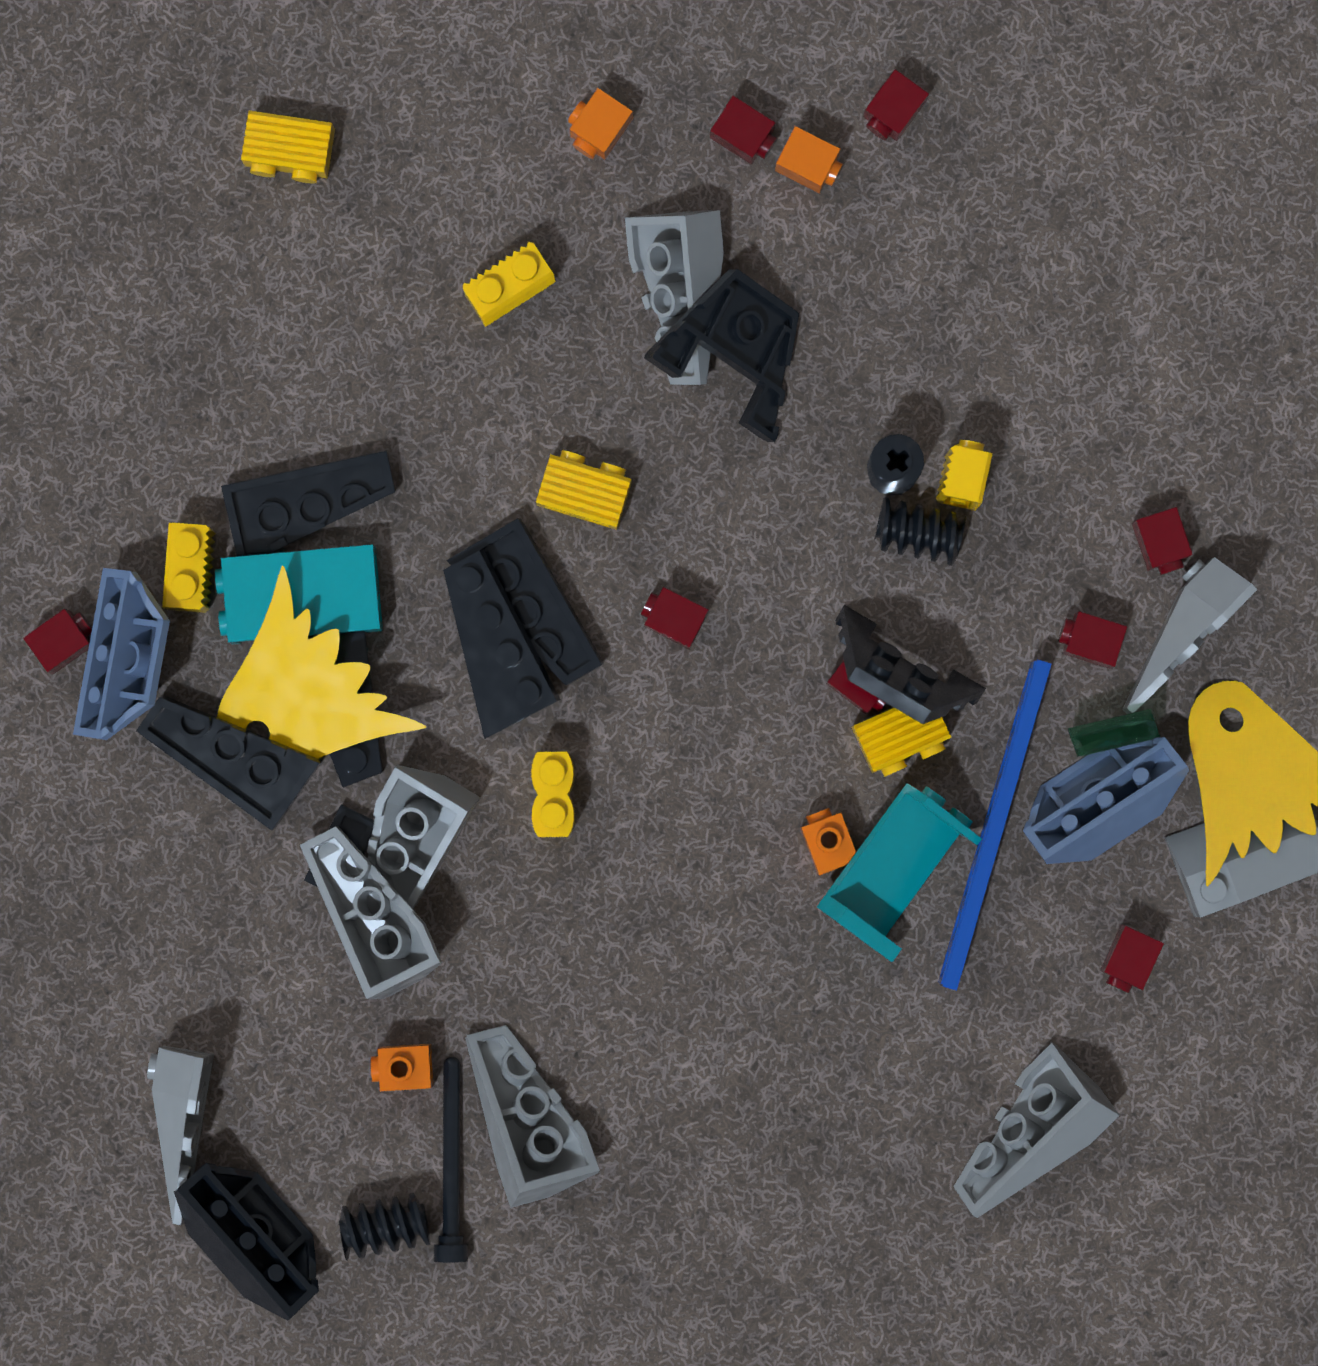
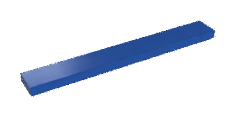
(994, 824)

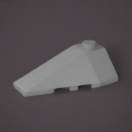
(680, 264)
(1199, 609)
(416, 828)
(1238, 877)
(376, 925)
(179, 1103)
(1047, 1125)
(530, 1131)

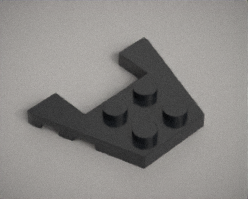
(746, 331)
(894, 679)

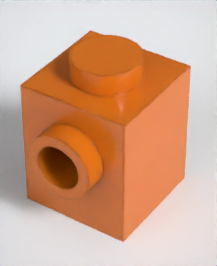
(598, 124)
(809, 160)
(828, 841)
(403, 1067)

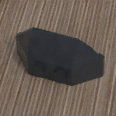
(250, 1237)

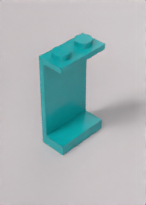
(332, 583)
(894, 866)

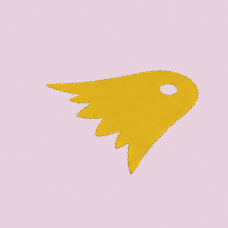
(301, 691)
(1249, 775)

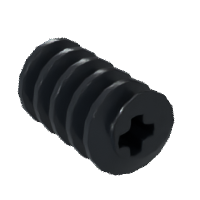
(894, 448)
(919, 531)
(383, 1226)

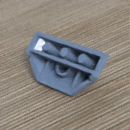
(121, 656)
(1103, 800)

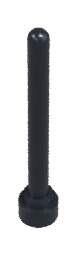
(451, 1244)

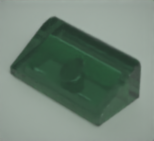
(1114, 732)

